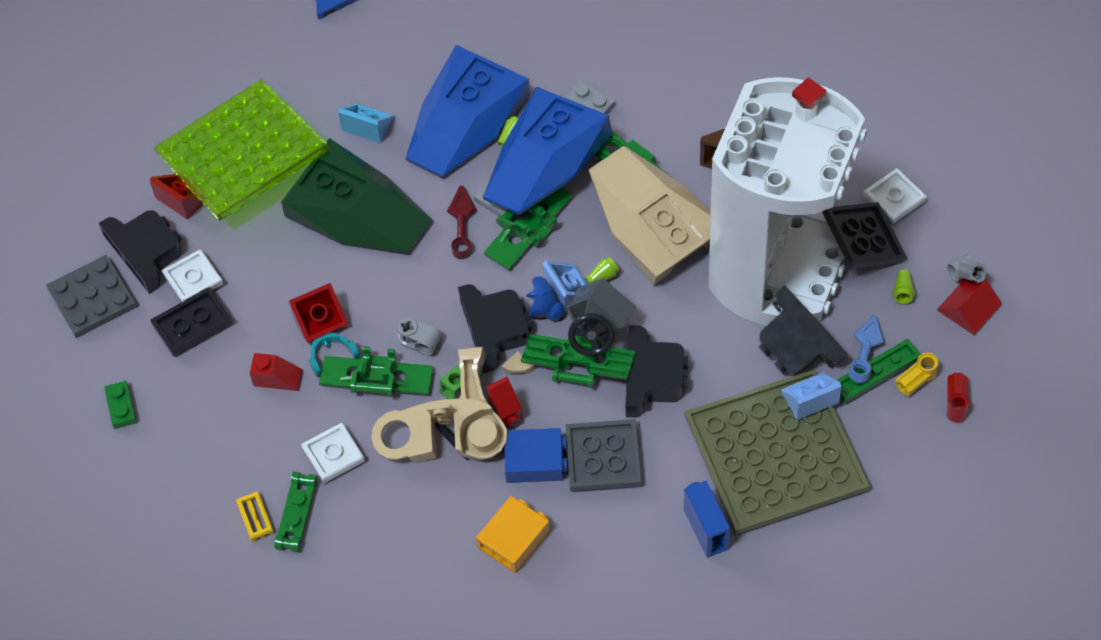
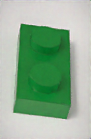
(120, 404)

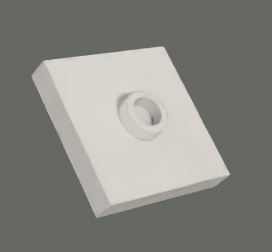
(895, 195)
(192, 275)
(333, 452)

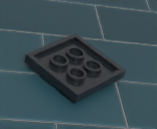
(864, 235)

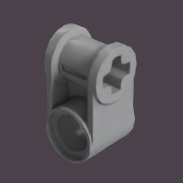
(418, 337)

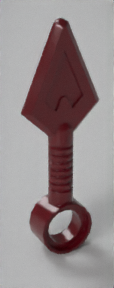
(461, 209)

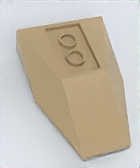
(650, 213)

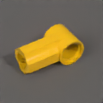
(917, 375)

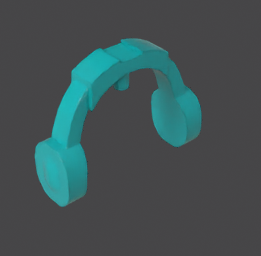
(325, 340)

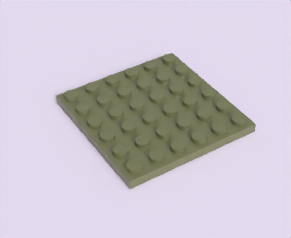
(771, 462)

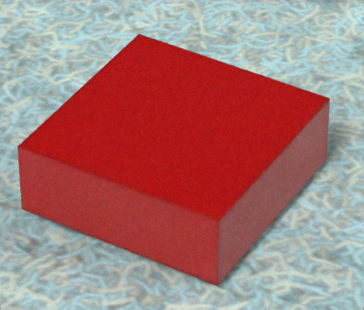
(809, 93)

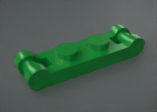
(296, 512)

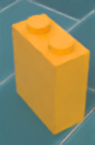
(513, 534)

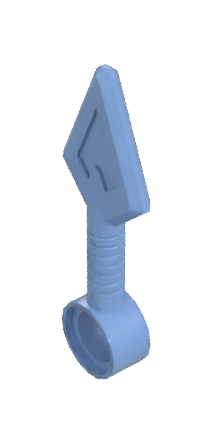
(869, 336)

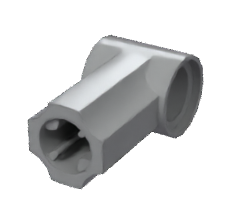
(967, 268)

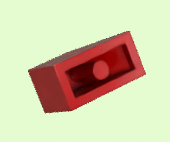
(274, 372)
(505, 402)

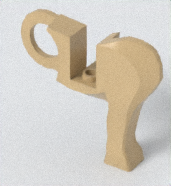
(476, 426)

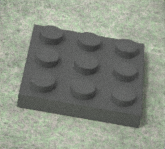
(91, 296)
(603, 455)

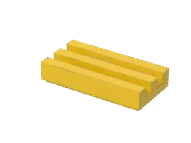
(260, 532)

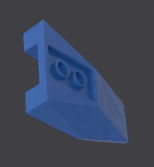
(464, 111)
(545, 150)

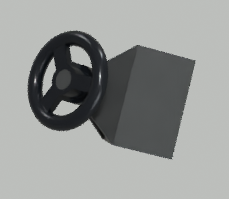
(595, 312)

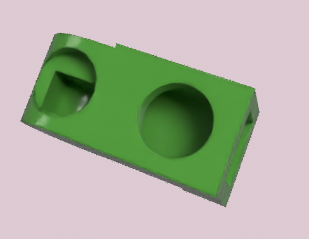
(450, 383)

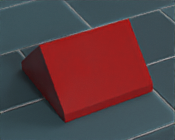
(175, 194)
(971, 305)
(317, 312)

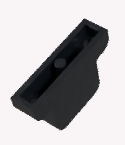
(143, 245)
(495, 322)
(797, 337)
(654, 372)

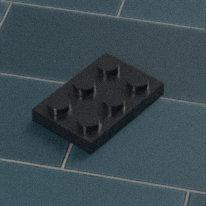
(191, 321)

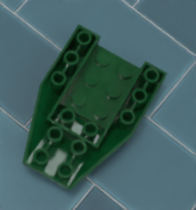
(354, 204)

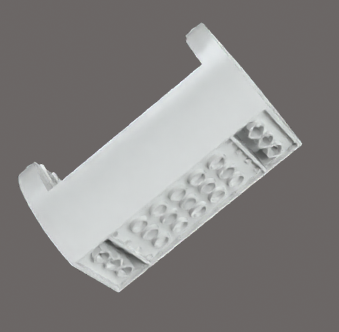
(775, 178)

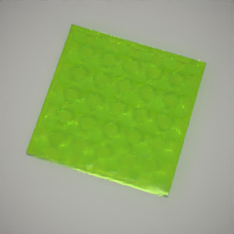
(241, 149)

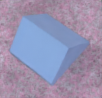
(564, 280)
(812, 395)

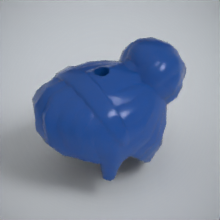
(544, 301)

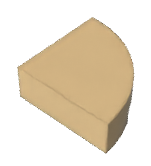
(515, 365)

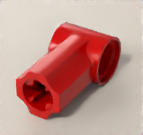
(957, 397)

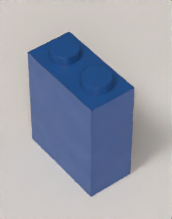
(535, 455)
(706, 518)

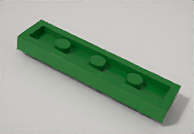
(882, 368)

